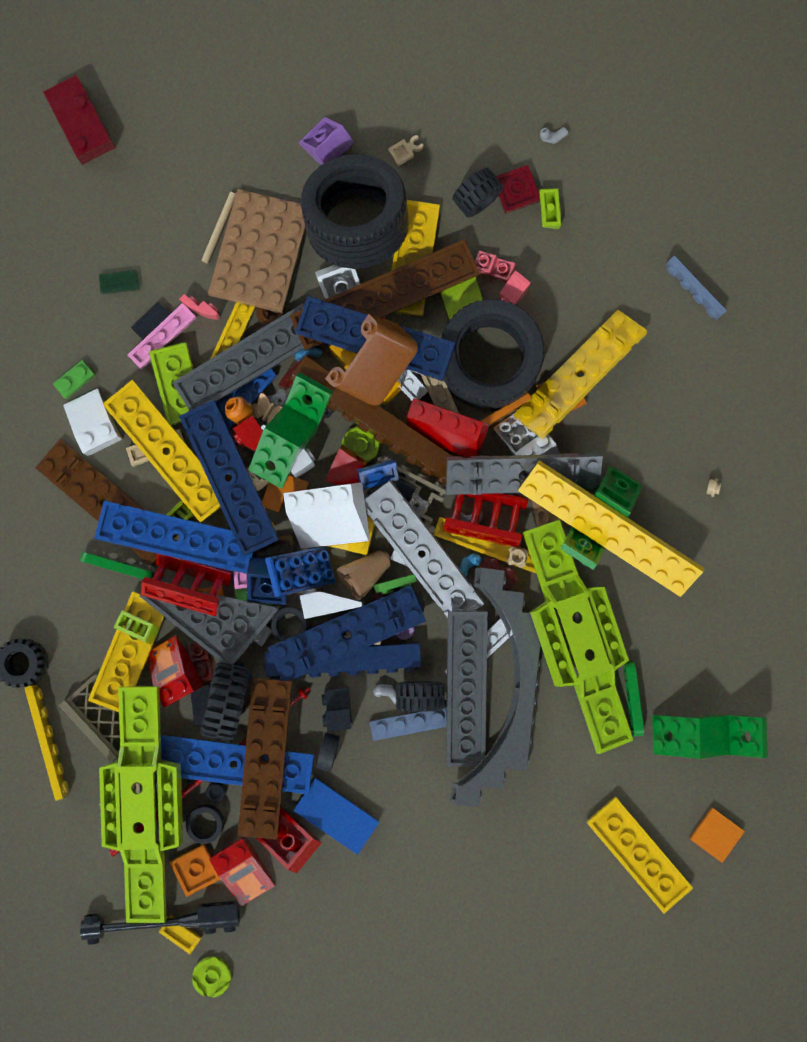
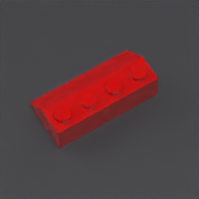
(447, 428)

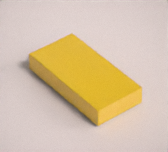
(181, 936)

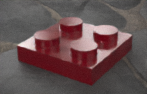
(518, 189)

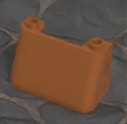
(377, 363)

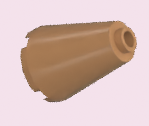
(364, 572)

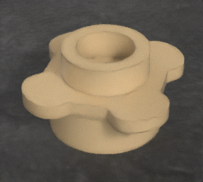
(522, 555)

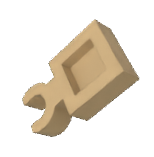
(403, 151)

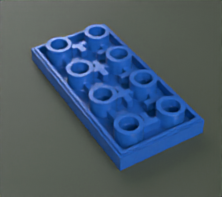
(300, 571)
(336, 816)

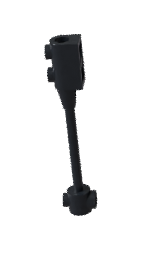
(207, 918)

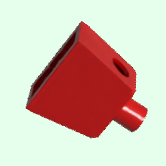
(345, 467)

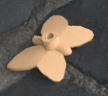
(264, 408)

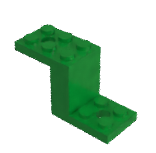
(290, 430)
(619, 493)
(710, 736)

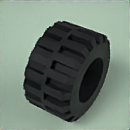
(477, 192)
(36, 663)
(420, 696)

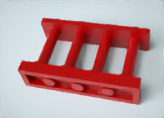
(492, 532)
(184, 597)

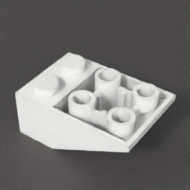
(522, 440)

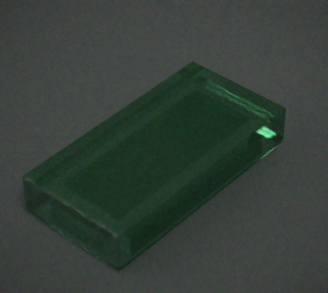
(118, 282)

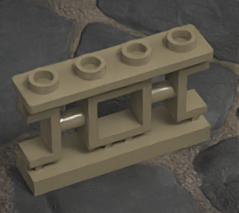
(413, 479)

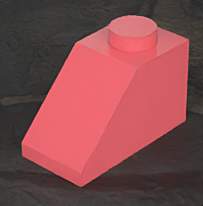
(514, 288)

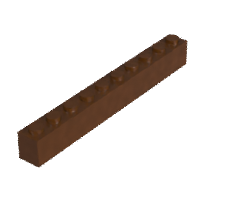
(382, 425)

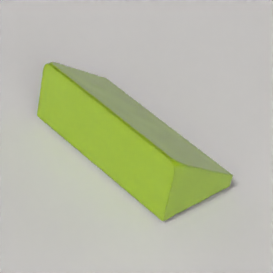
(550, 208)

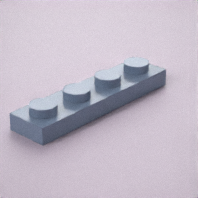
(699, 292)
(407, 724)

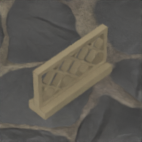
(86, 725)

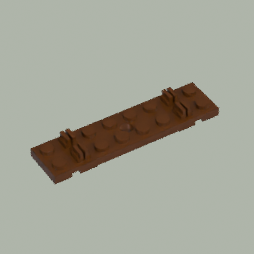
(85, 485)
(261, 778)

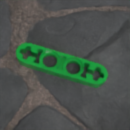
(115, 566)
(633, 698)

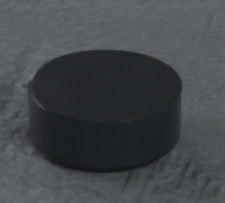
(215, 792)

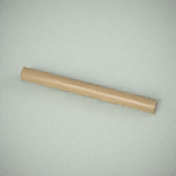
(218, 228)

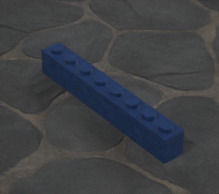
(370, 659)

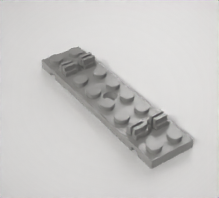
(408, 536)

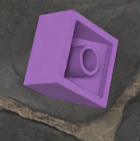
(326, 141)

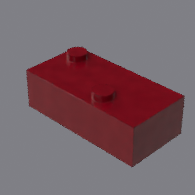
(79, 119)

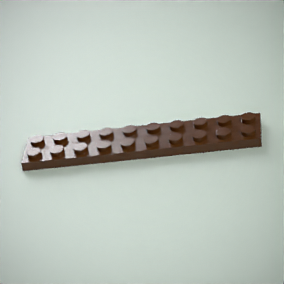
(404, 285)

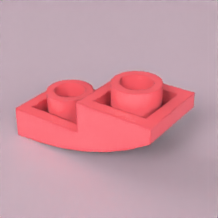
(494, 267)
(204, 309)

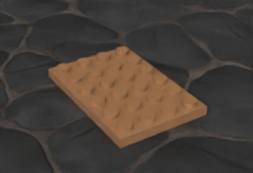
(259, 251)

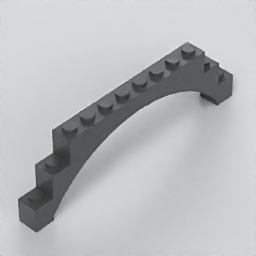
(513, 743)

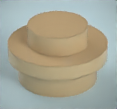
(713, 487)

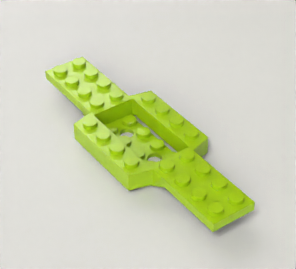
(596, 631)
(123, 807)

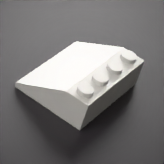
(328, 515)

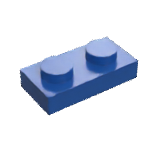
(378, 474)

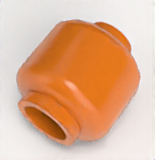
(238, 409)

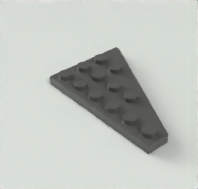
(227, 633)

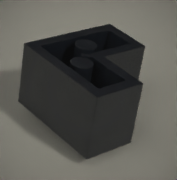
(338, 709)

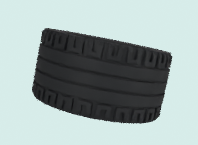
(355, 178)
(514, 322)

